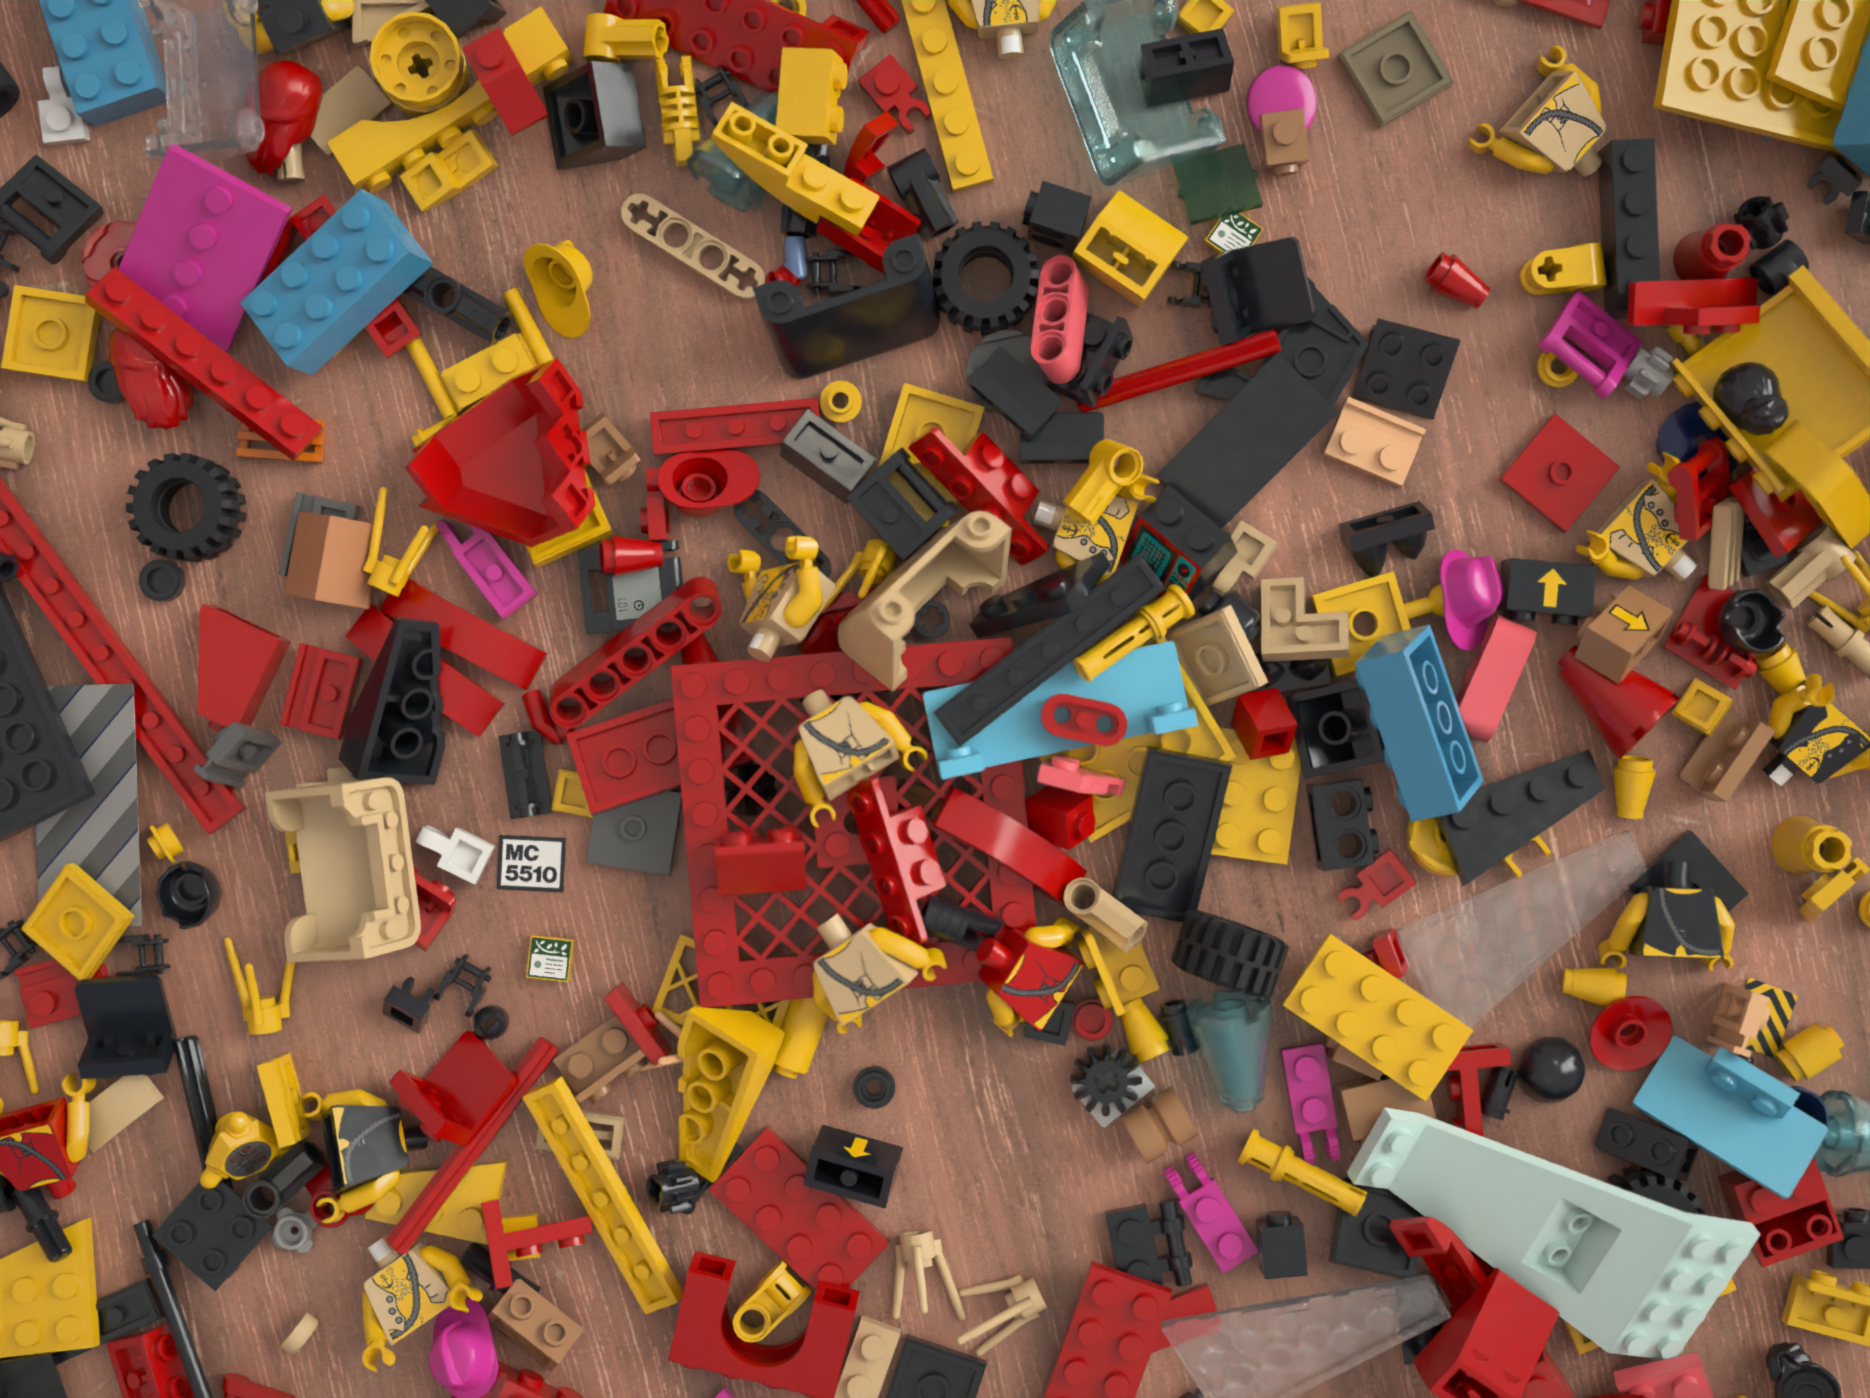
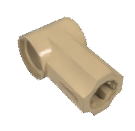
(1813, 564)
(1106, 914)

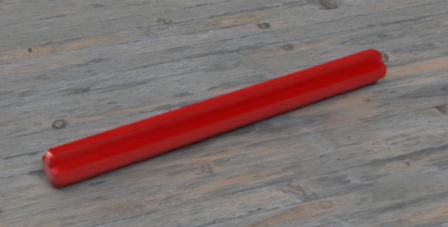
(464, 1157)

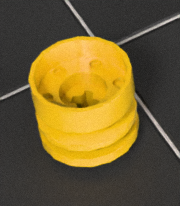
(405, 45)

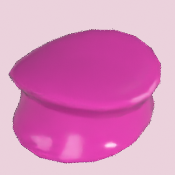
(1281, 90)

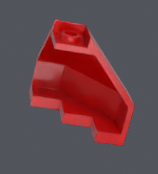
(512, 460)

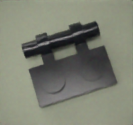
(1134, 1245)

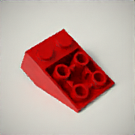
(1489, 1342)

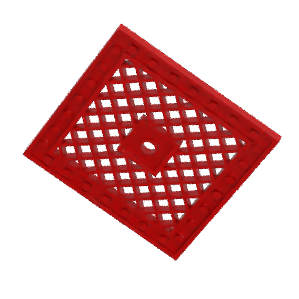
(697, 692)

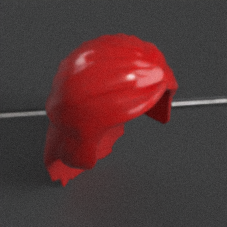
(289, 110)
(148, 384)

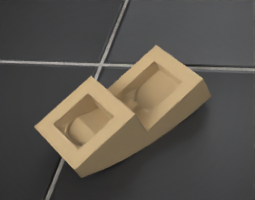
(120, 1107)

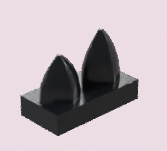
(1369, 535)
(1294, 674)

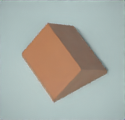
(330, 560)

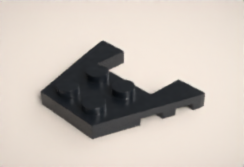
(1320, 350)

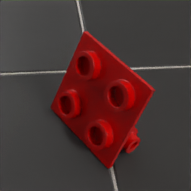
(1700, 642)

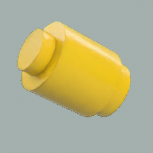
(1810, 1052)

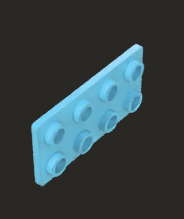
(1732, 1114)

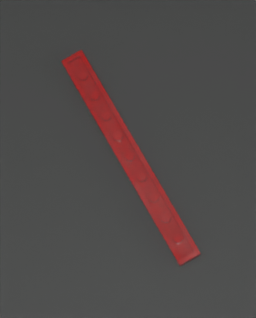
(111, 662)

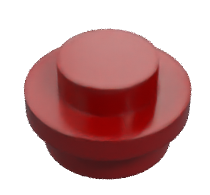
(1091, 1020)

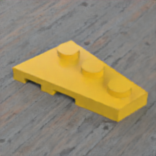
(461, 1213)

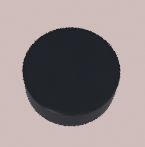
(103, 383)
(162, 580)

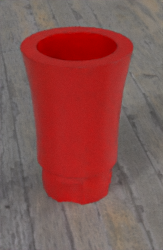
(1711, 252)

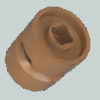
(1159, 1124)

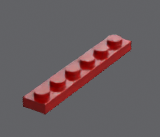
(203, 363)

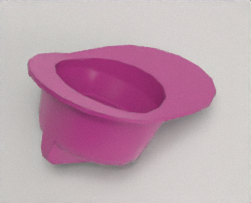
(1470, 595)
(464, 1351)

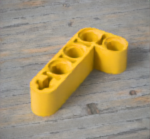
(1824, 481)

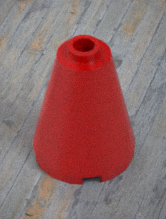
(1617, 711)

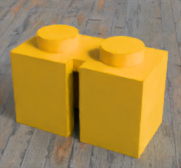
(809, 94)

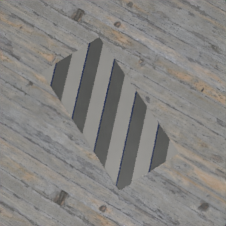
(103, 829)

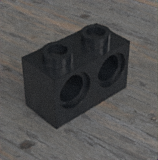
(1056, 216)
(1329, 827)

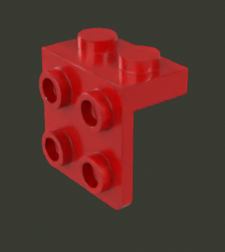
(457, 1091)

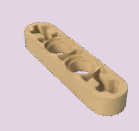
(691, 251)

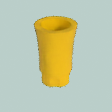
(1808, 846)

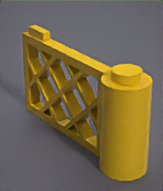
(798, 1018)

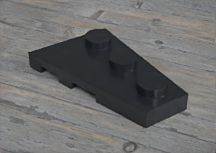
(1042, 599)

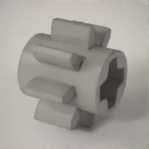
(1649, 373)

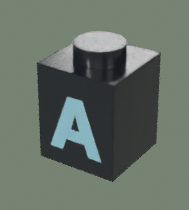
(1281, 1245)

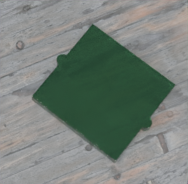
(1217, 184)

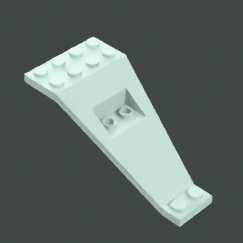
(1603, 1257)

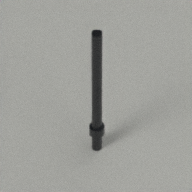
(156, 1263)

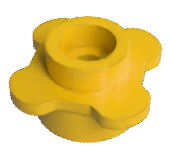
(165, 842)

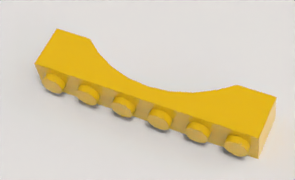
(378, 150)

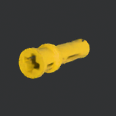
(1148, 623)
(1283, 1164)

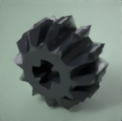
(1109, 1093)

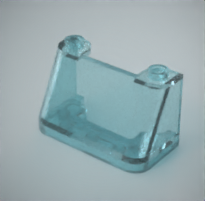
(1099, 68)

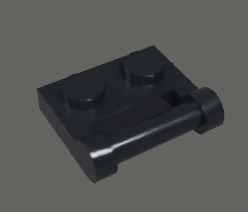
(55, 200)
(890, 512)

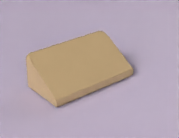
(347, 103)

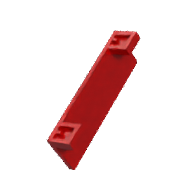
(743, 34)

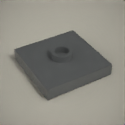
(637, 835)

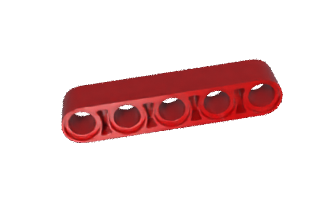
(629, 670)

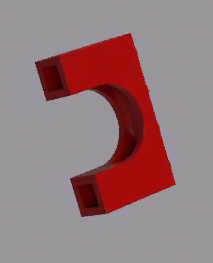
(804, 1365)

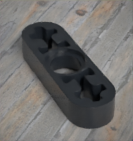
(769, 509)

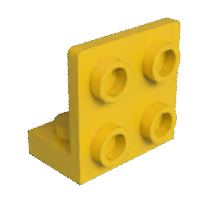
(1121, 973)

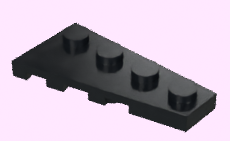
(1516, 811)

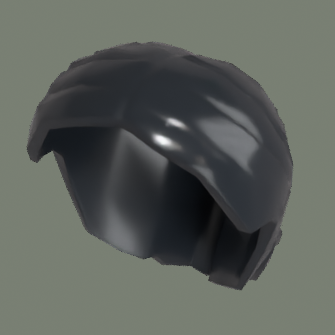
(1751, 398)
(1797, 1375)

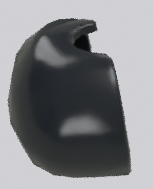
(1751, 622)
(188, 894)
(1551, 1070)

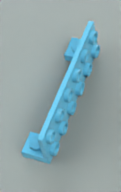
(1142, 684)

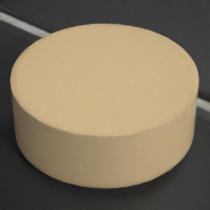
(299, 1333)

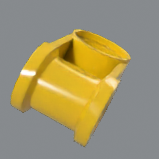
(1569, 270)
(775, 1298)

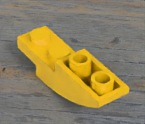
(785, 171)

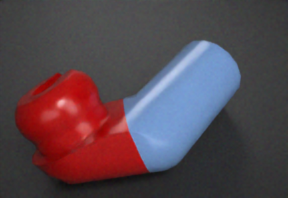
(795, 267)

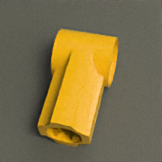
(613, 39)
(1102, 481)

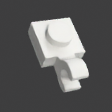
(58, 115)
(461, 853)

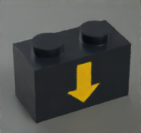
(1547, 590)
(853, 1166)

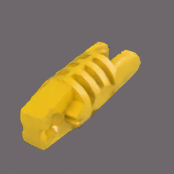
(678, 109)

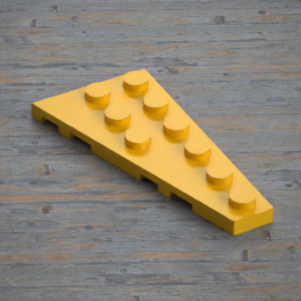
(48, 1302)

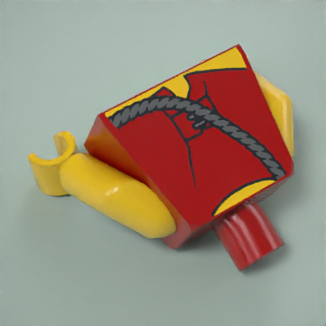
(1029, 973)
(47, 1140)

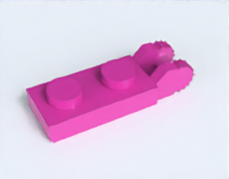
(490, 569)
(1310, 1097)
(1213, 1217)

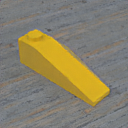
(724, 1070)

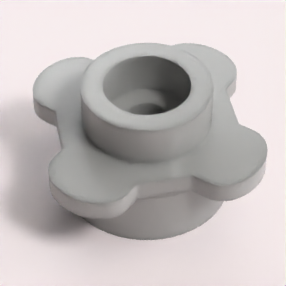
(285, 1238)

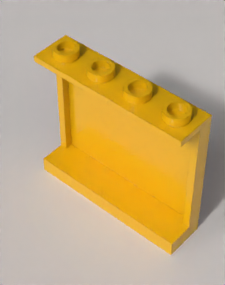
(1819, 367)

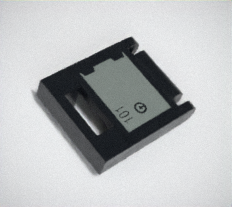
(628, 594)

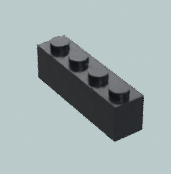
(1628, 219)

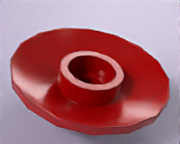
(1637, 1044)

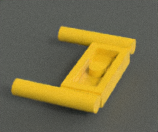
(485, 371)

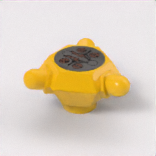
(239, 1149)

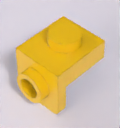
(1300, 34)

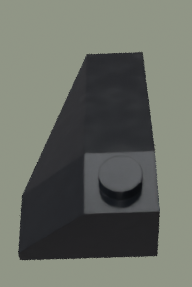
(398, 713)

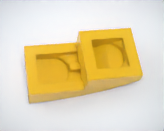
(449, 172)

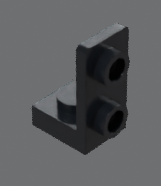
(1646, 1145)

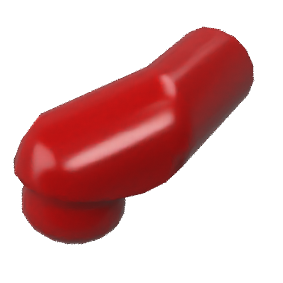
(541, 719)

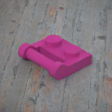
(1596, 335)

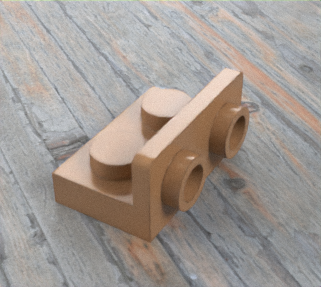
(1725, 757)
(600, 1059)
(534, 1324)

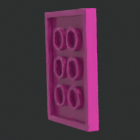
(203, 243)

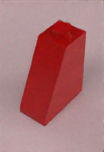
(234, 666)

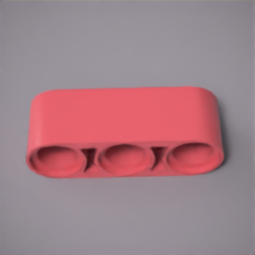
(1060, 319)
(1493, 675)

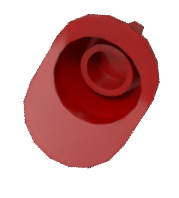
(708, 480)

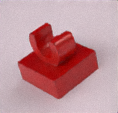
(1388, 953)

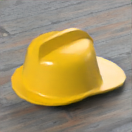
(560, 281)

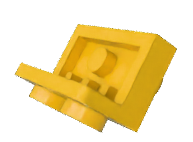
(1829, 1307)

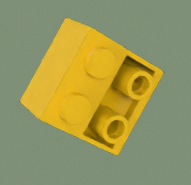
(1129, 248)

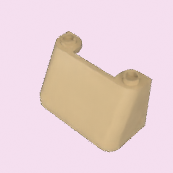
(961, 555)
(351, 869)

